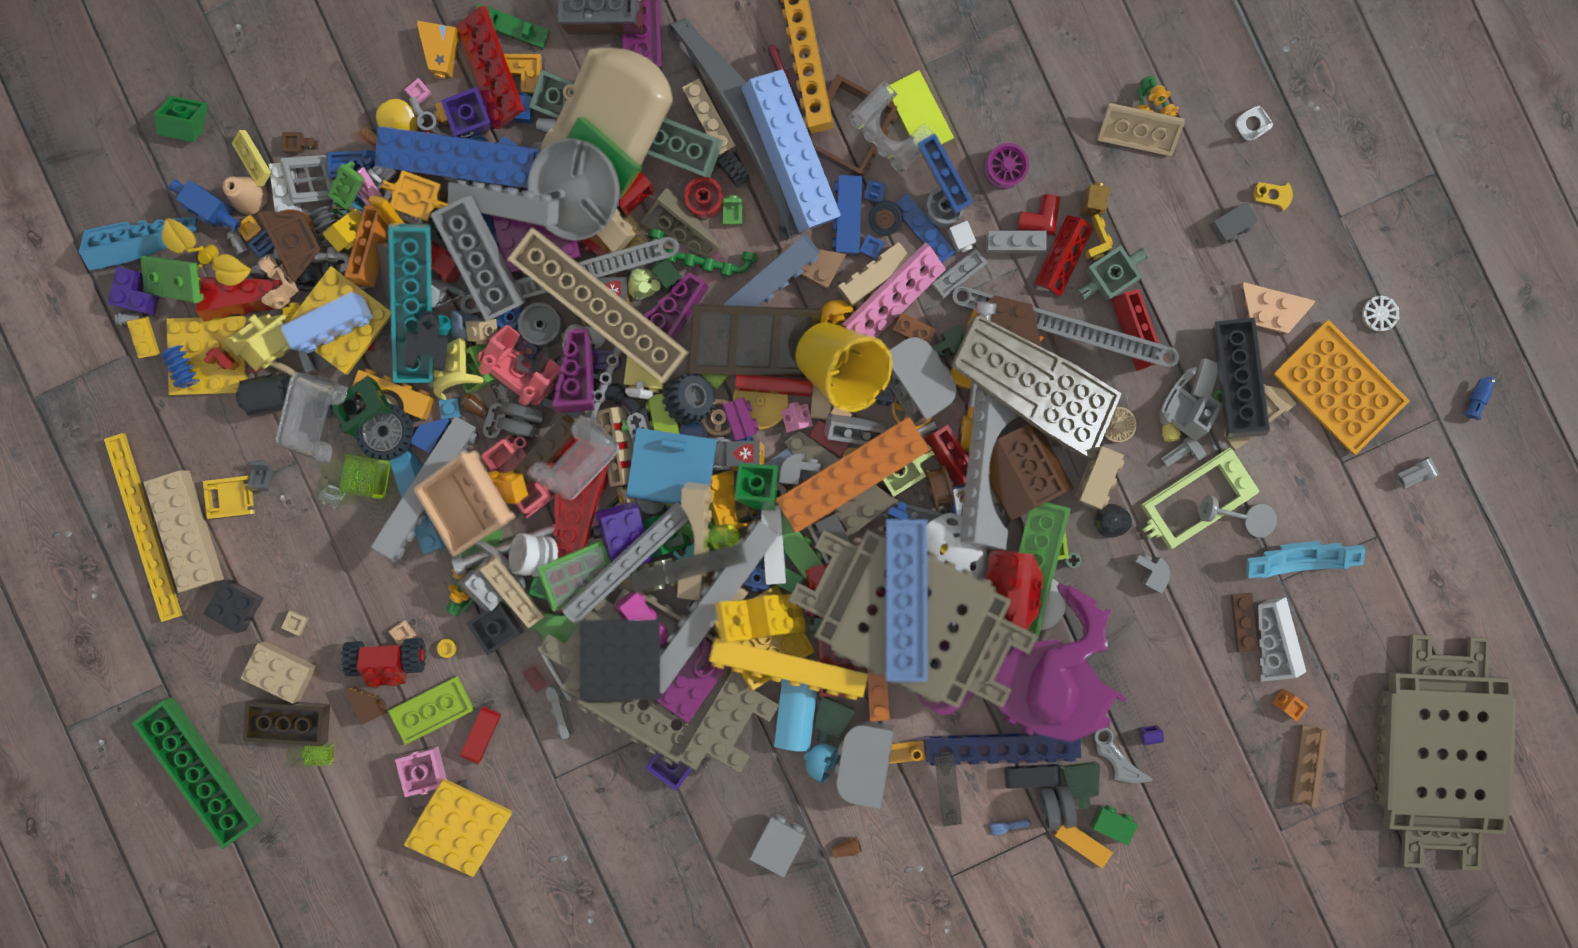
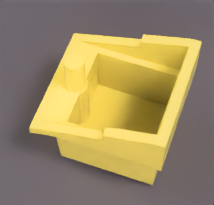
(260, 341)

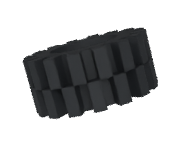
(733, 169)

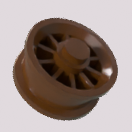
(940, 487)

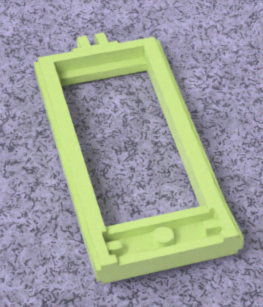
(1235, 475)

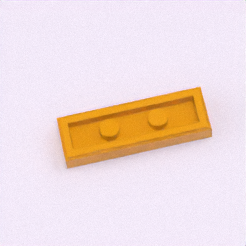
(1084, 845)

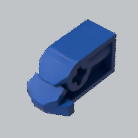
(362, 159)

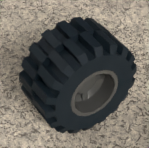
(688, 398)

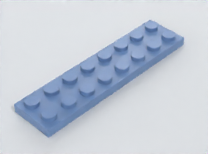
(907, 600)

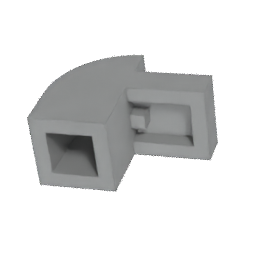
(793, 467)
(1157, 574)

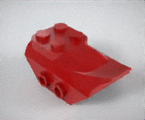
(1019, 580)

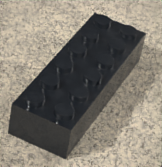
(1240, 378)

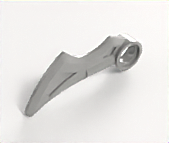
(1123, 769)

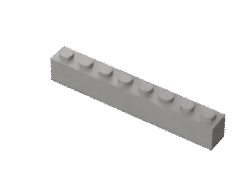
(410, 510)

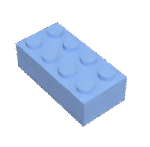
(327, 323)

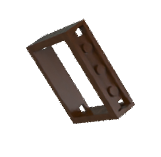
(856, 90)

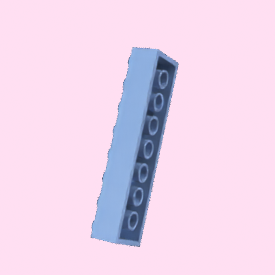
(790, 150)

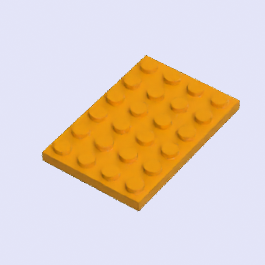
(1340, 387)

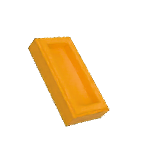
(385, 210)

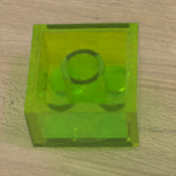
(364, 476)

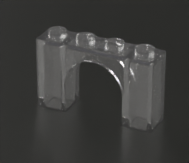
(867, 117)

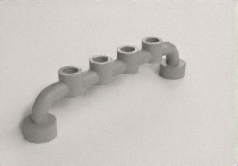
(332, 256)
(603, 385)

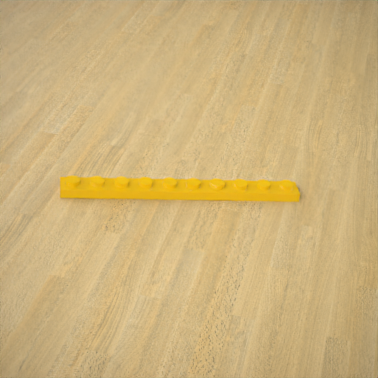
(143, 527)

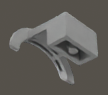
(1188, 413)
(479, 587)

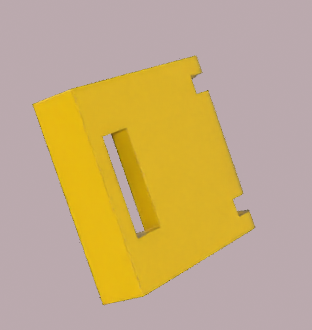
(232, 495)

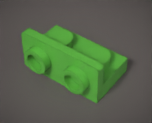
(346, 185)

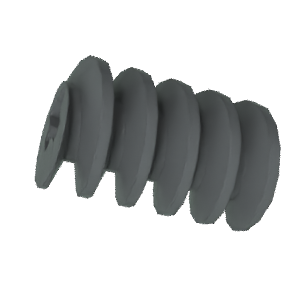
(322, 221)

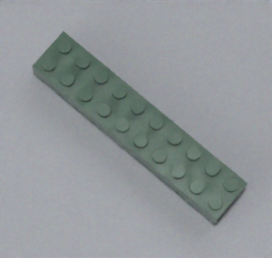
(672, 143)

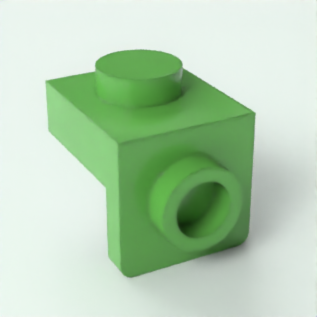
(732, 210)

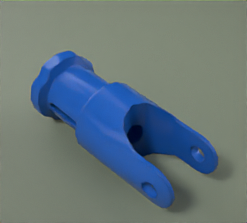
(1480, 398)

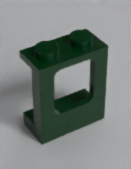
(373, 399)

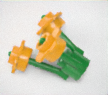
(1156, 94)
(458, 597)

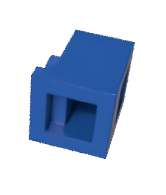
(502, 319)

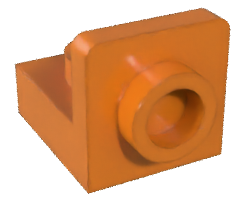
(1290, 704)

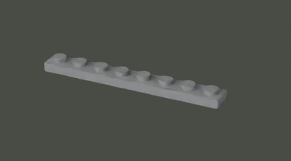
(625, 563)

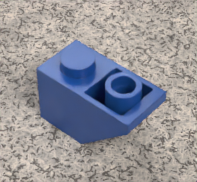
(429, 434)

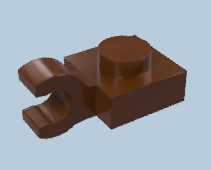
(294, 142)

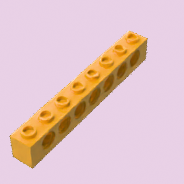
(822, 119)

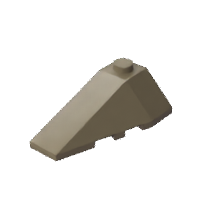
(676, 221)

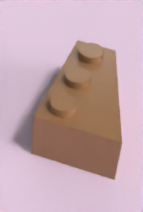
(824, 269)

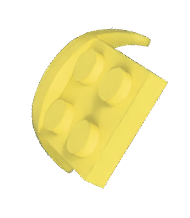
(454, 369)

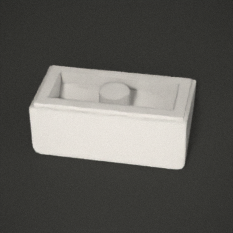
(1205, 378)

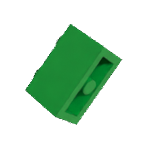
(1113, 824)

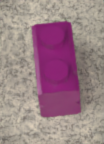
(740, 419)

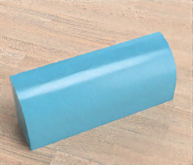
(795, 717)

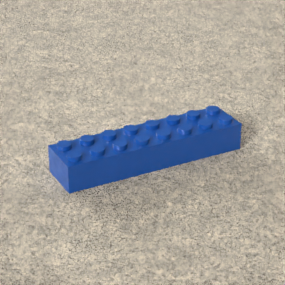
(454, 156)

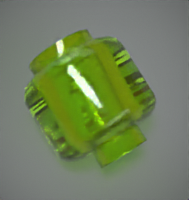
(723, 536)

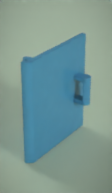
(666, 462)

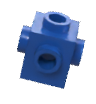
(756, 585)

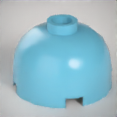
(820, 761)

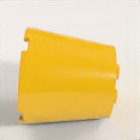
(844, 365)

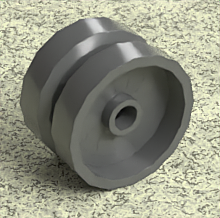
(532, 317)
(520, 420)
(1058, 808)

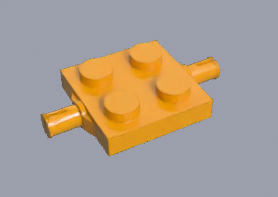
(414, 195)

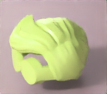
(643, 283)

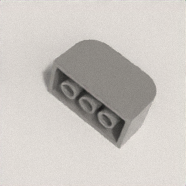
(920, 380)
(864, 763)

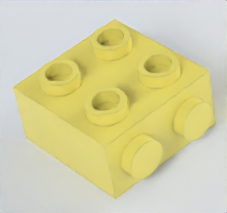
(636, 373)

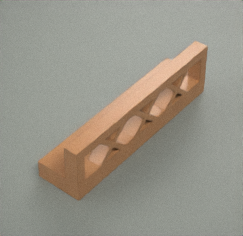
(1308, 765)

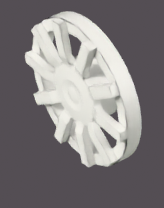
(1380, 313)

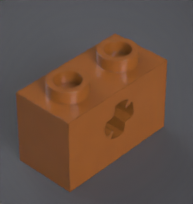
(911, 328)

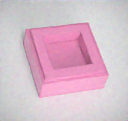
(418, 90)

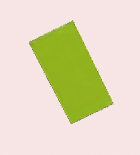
(431, 710)

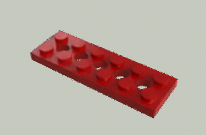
(499, 69)

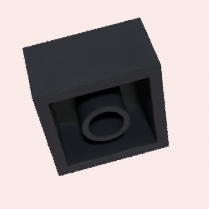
(233, 606)
(495, 628)

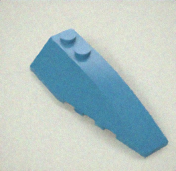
(125, 242)
(405, 471)

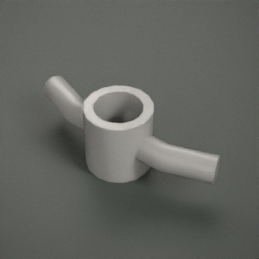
(423, 116)

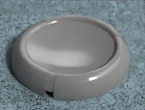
(582, 183)

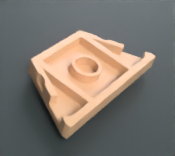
(1274, 308)

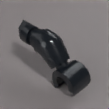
(616, 393)

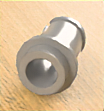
(237, 242)
(121, 318)

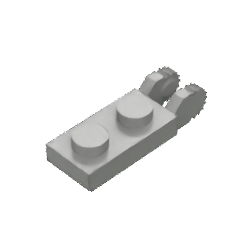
(559, 711)

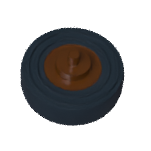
(885, 218)

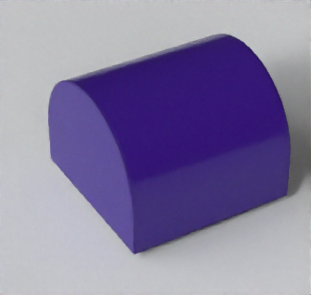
(1151, 735)

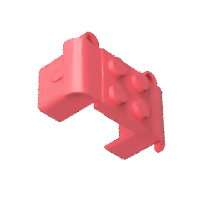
(500, 361)
(504, 458)

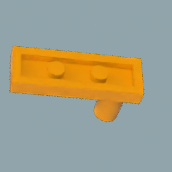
(907, 751)

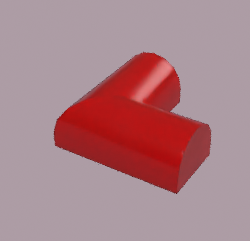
(1045, 219)

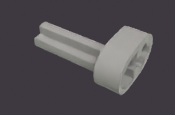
(1187, 446)

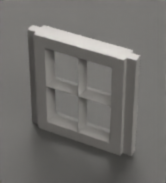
(305, 162)

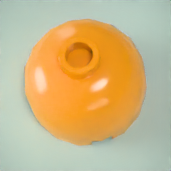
(836, 312)

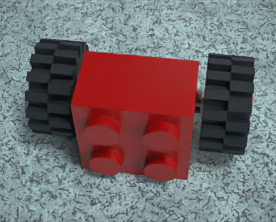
(383, 663)

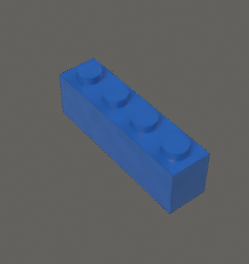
(944, 173)
(849, 206)

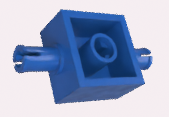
(205, 205)

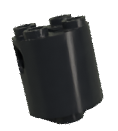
(262, 394)

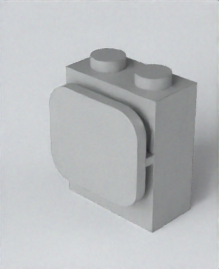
(777, 844)

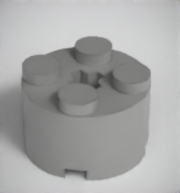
(936, 213)

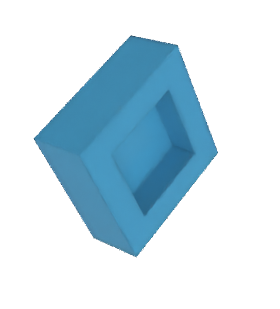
(450, 408)

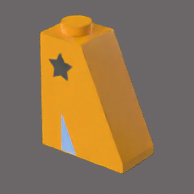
(439, 47)

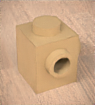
(481, 330)

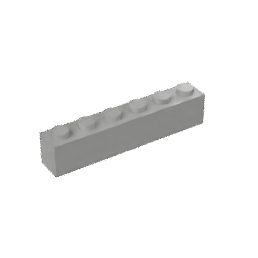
(506, 202)

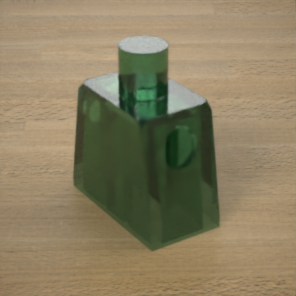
(831, 718)
(1082, 781)

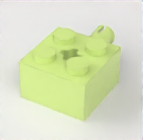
(910, 475)

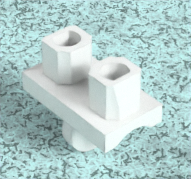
(379, 174)

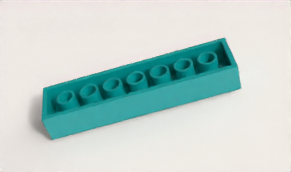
(409, 296)

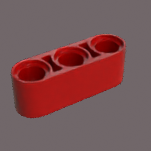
(480, 735)

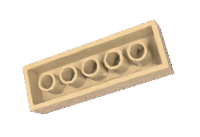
(183, 531)

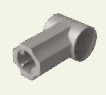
(1421, 471)

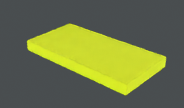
(918, 106)

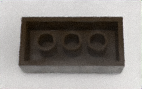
(286, 722)

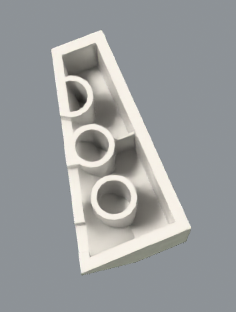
(1279, 642)

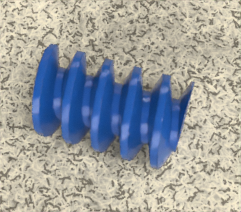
(178, 368)

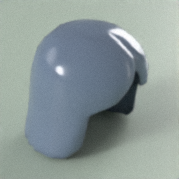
(458, 323)

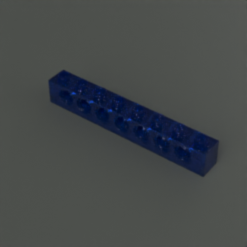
(934, 743)

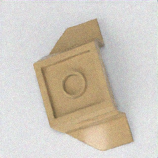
(1277, 403)

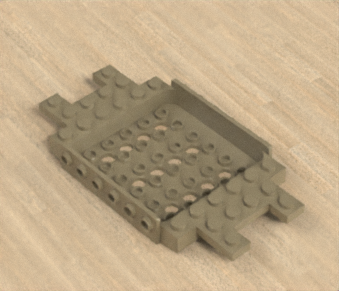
(973, 651)
(1451, 685)
(709, 731)

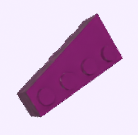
(676, 307)
(576, 379)

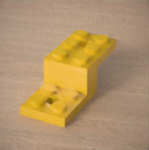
(759, 618)

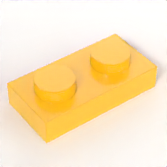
(143, 337)

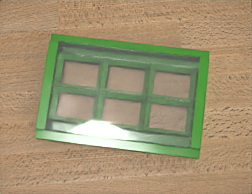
(571, 573)

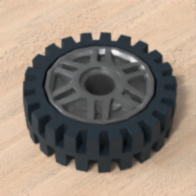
(394, 443)

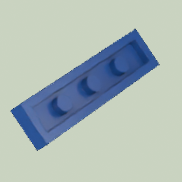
(924, 229)

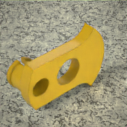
(1284, 194)

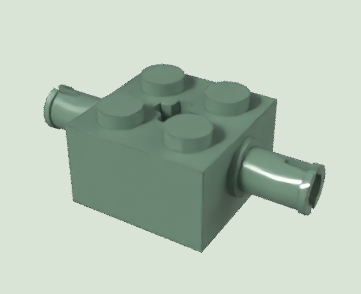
(1110, 285)

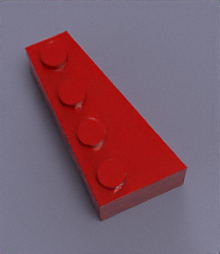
(443, 263)
(226, 300)

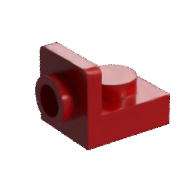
(224, 359)

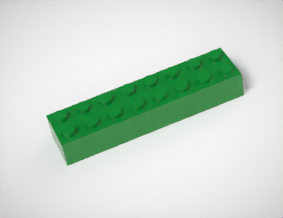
(197, 772)

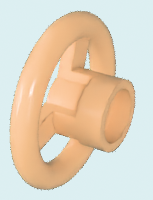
(717, 432)

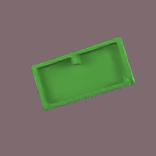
(170, 278)

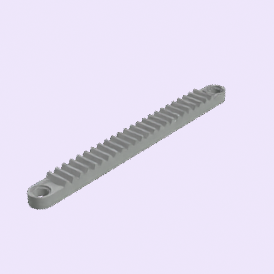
(599, 266)
(1084, 332)

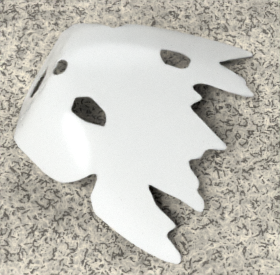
(958, 553)

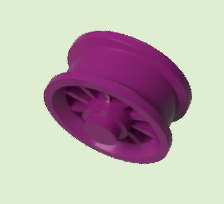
(1006, 165)

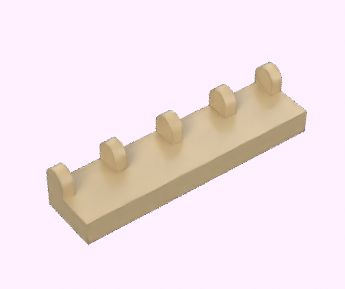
(511, 591)

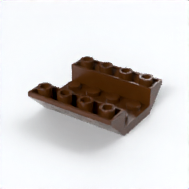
(1026, 471)

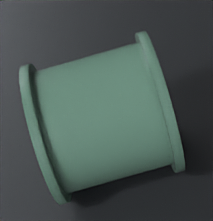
(1077, 563)

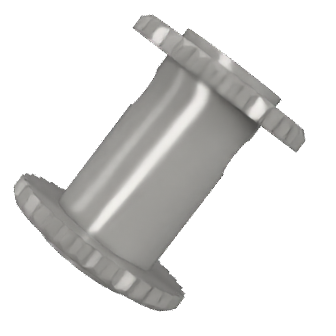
(720, 454)

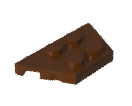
(291, 239)
(1015, 317)

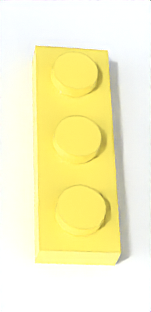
(251, 158)

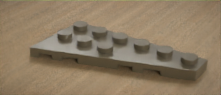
(858, 510)

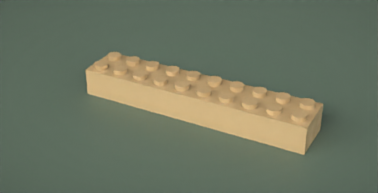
(598, 305)

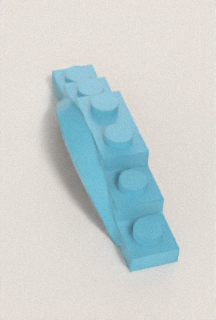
(1304, 557)

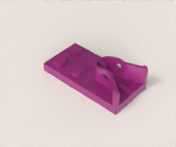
(692, 683)

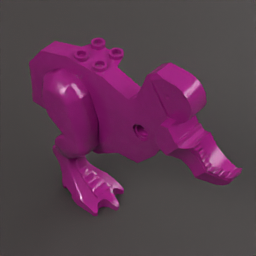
(1054, 684)

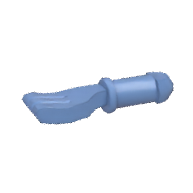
(1002, 827)

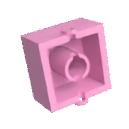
(420, 771)

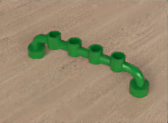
(707, 263)

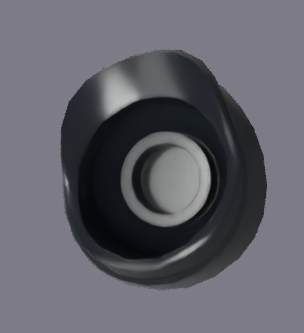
(1112, 521)

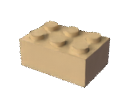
(1099, 478)
(278, 672)

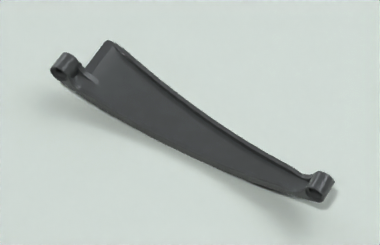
(727, 86)

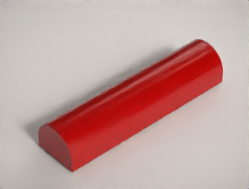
(774, 385)

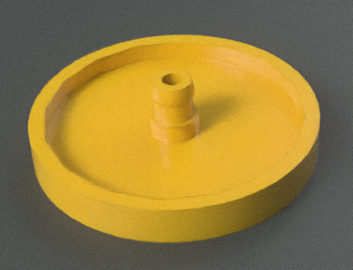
(765, 406)

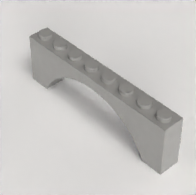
(979, 519)

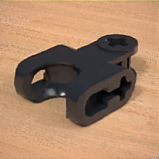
(427, 341)

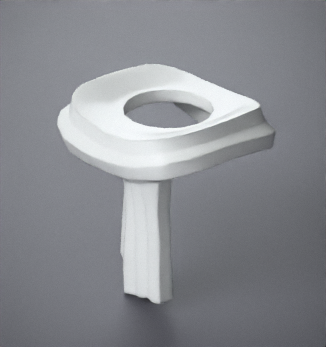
(1265, 123)

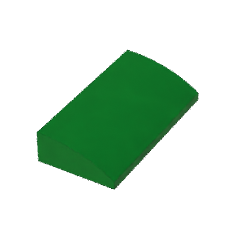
(624, 166)

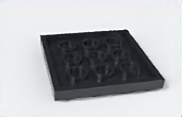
(620, 659)

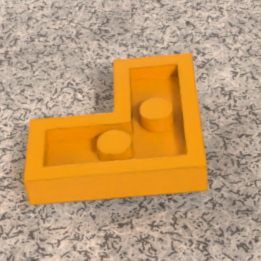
(528, 67)

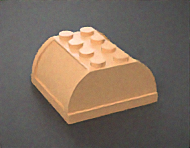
(463, 502)

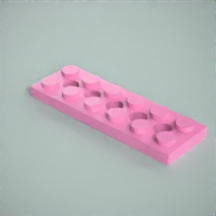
(905, 294)

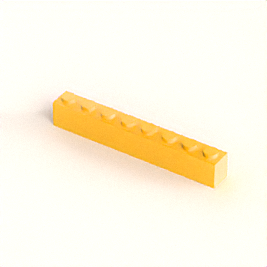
(788, 667)

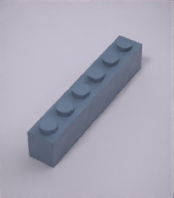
(776, 274)

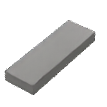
(959, 273)

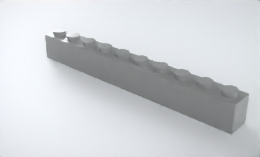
(703, 612)

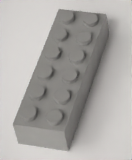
(478, 257)

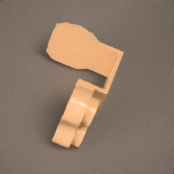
(281, 296)

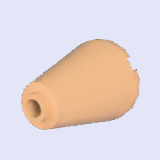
(245, 195)

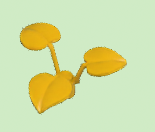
(228, 268)

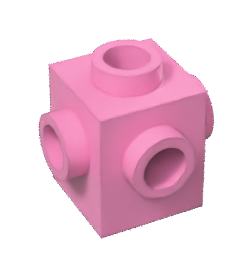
(796, 417)

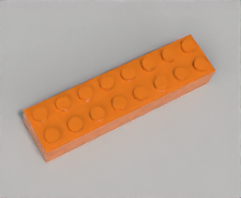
(852, 475)

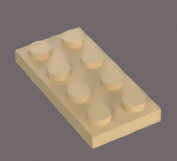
(1140, 129)

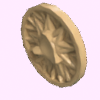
(1121, 426)

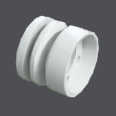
(530, 552)

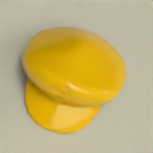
(396, 114)

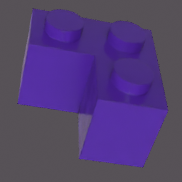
(127, 292)

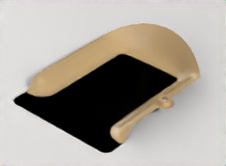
(620, 96)

